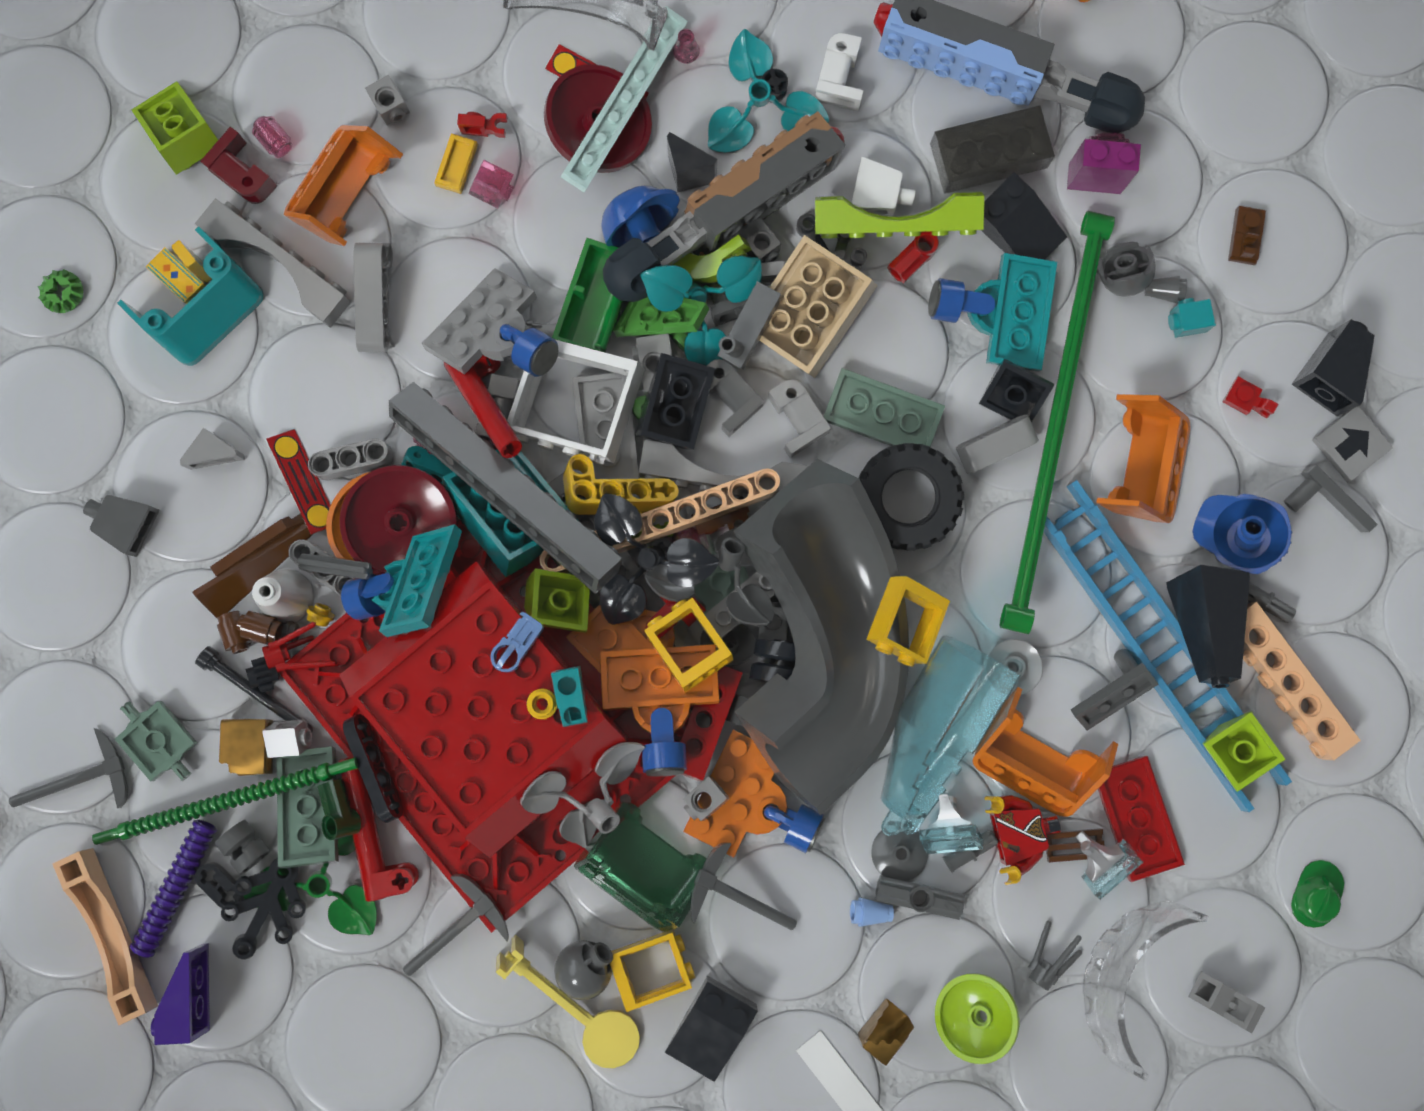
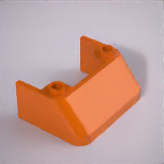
(337, 179)
(1153, 460)
(1036, 769)

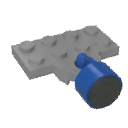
(493, 326)

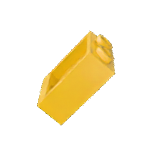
(928, 626)
(704, 668)
(623, 979)

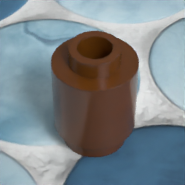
(259, 627)
(229, 635)

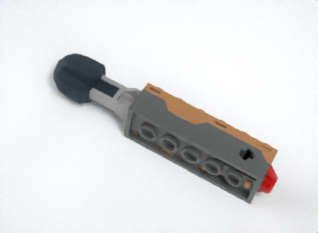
(732, 203)

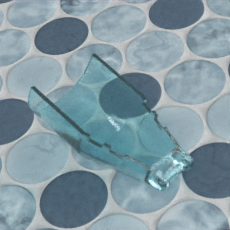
(937, 726)

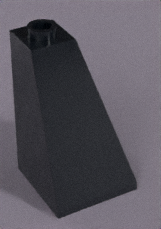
(1213, 620)

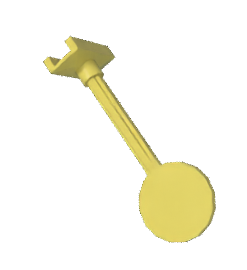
(608, 1037)

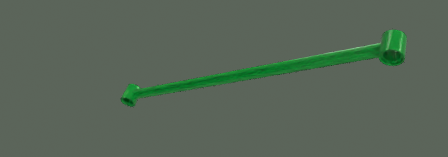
(1017, 615)

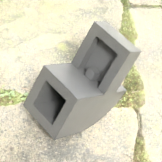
(1226, 1002)

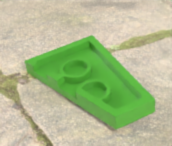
(644, 319)

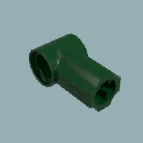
(339, 817)

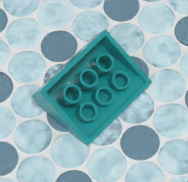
(493, 531)

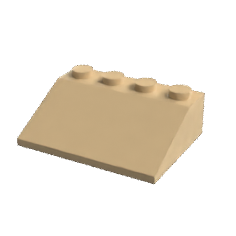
(817, 305)

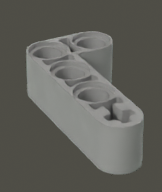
(371, 295)

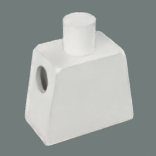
(879, 188)

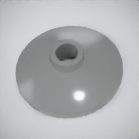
(1026, 659)

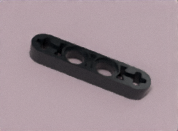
(383, 796)

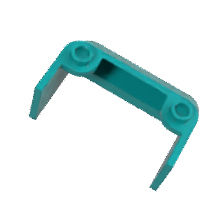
(209, 314)

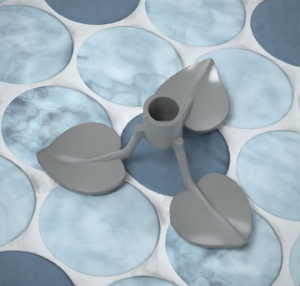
(581, 823)

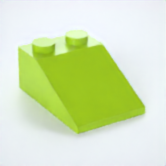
(175, 127)

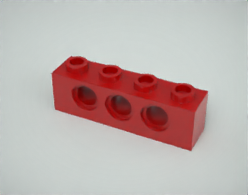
(708, 737)

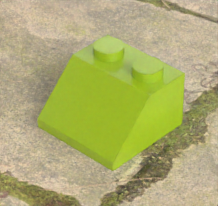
(557, 600)

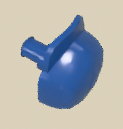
(638, 214)
(1243, 531)

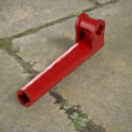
(484, 405)
(376, 878)

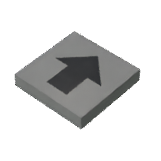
(1352, 443)

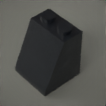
(1338, 368)

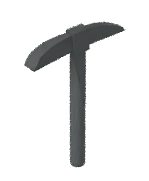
(111, 766)
(707, 881)
(483, 905)

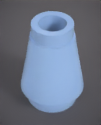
(870, 912)

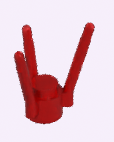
(277, 651)

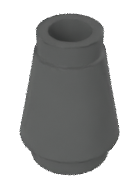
(1168, 289)

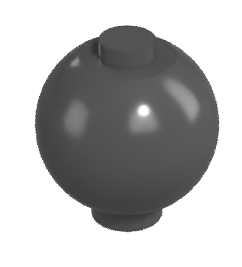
(583, 969)

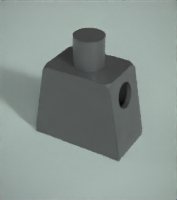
(121, 522)

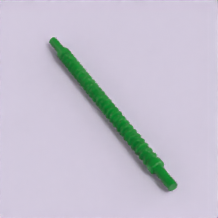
(171, 817)

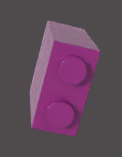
(1103, 166)

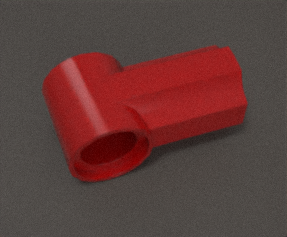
(913, 257)

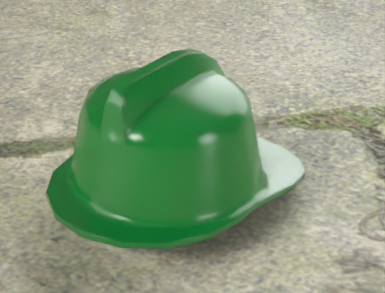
(1318, 894)

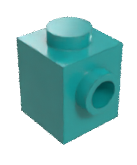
(1191, 317)

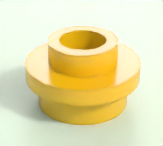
(320, 614)
(532, 704)

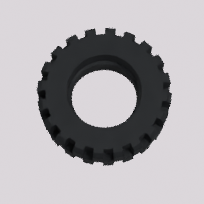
(945, 483)

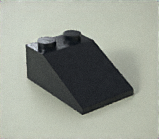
(1020, 221)
(675, 402)
(712, 1028)

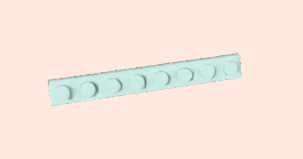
(621, 105)

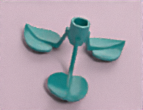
(748, 59)
(670, 284)

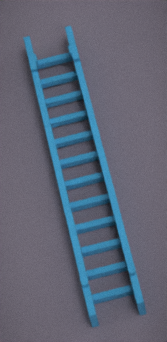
(1167, 620)

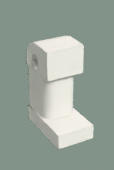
(831, 86)

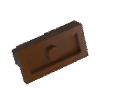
(1246, 235)
(713, 525)

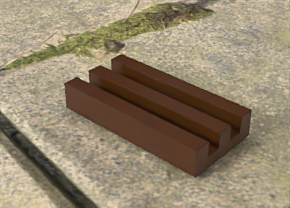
(1076, 845)

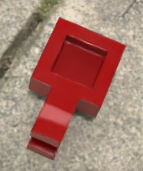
(477, 125)
(1245, 397)

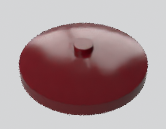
(575, 105)
(390, 509)

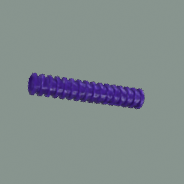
(173, 888)

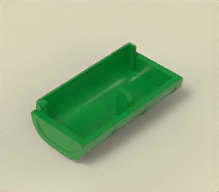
(589, 308)

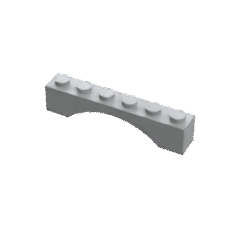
(232, 231)
(664, 461)

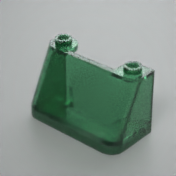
(642, 870)

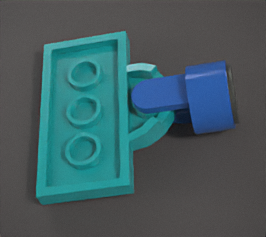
(1007, 309)
(408, 588)

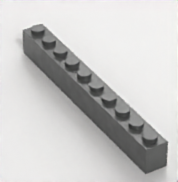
(505, 487)

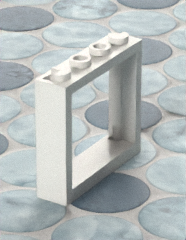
(529, 385)

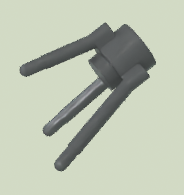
(1046, 973)

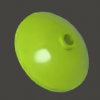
(960, 1020)

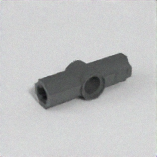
(937, 900)

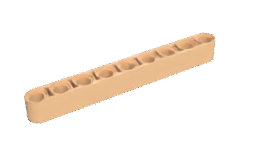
(698, 503)

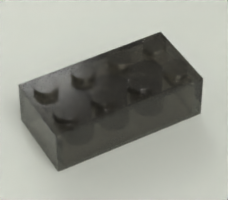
(992, 149)

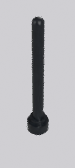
(210, 660)

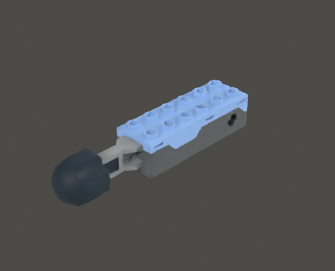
(1001, 62)

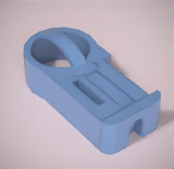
(520, 638)

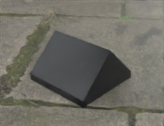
(689, 164)
(1015, 391)

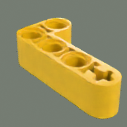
(652, 492)

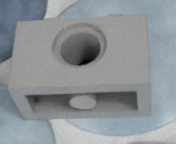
(649, 350)

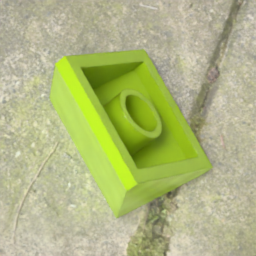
(1242, 750)

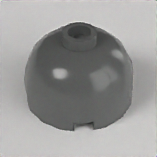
(1127, 269)

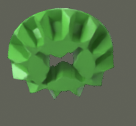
(70, 296)

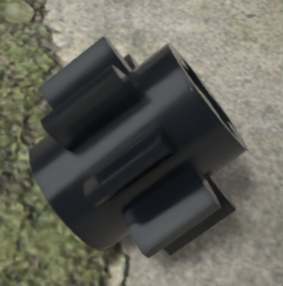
(261, 675)

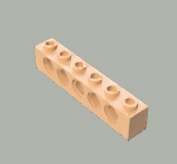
(1338, 735)

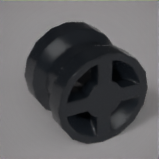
(777, 78)

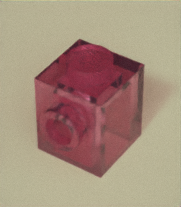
(492, 184)

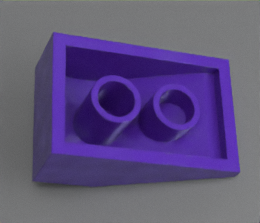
(185, 1006)

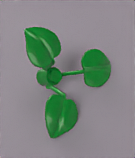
(346, 914)

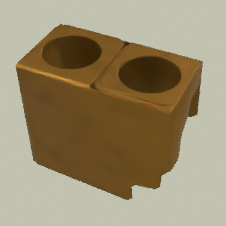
(244, 746)
(885, 1032)

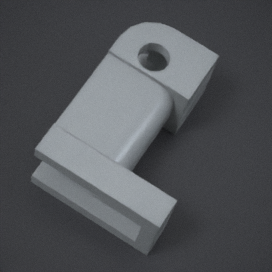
(801, 413)

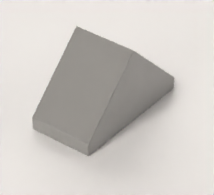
(209, 451)

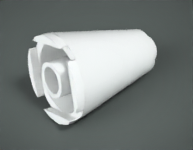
(283, 595)

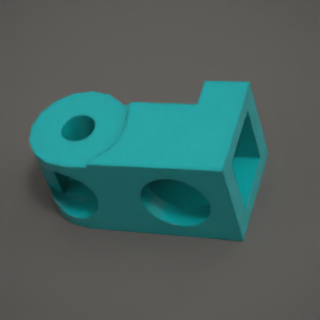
(421, 459)
(570, 696)

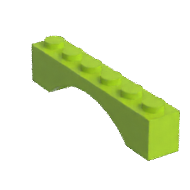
(957, 213)

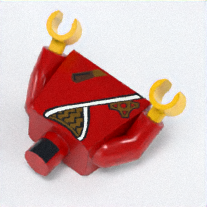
(1019, 834)

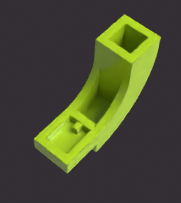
(704, 268)

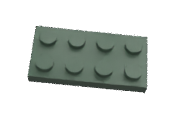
(882, 411)
(302, 813)

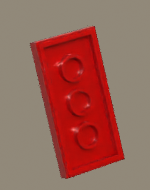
(1140, 817)

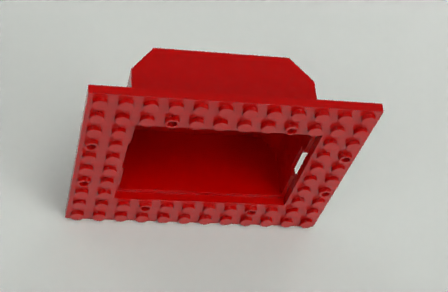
(463, 730)

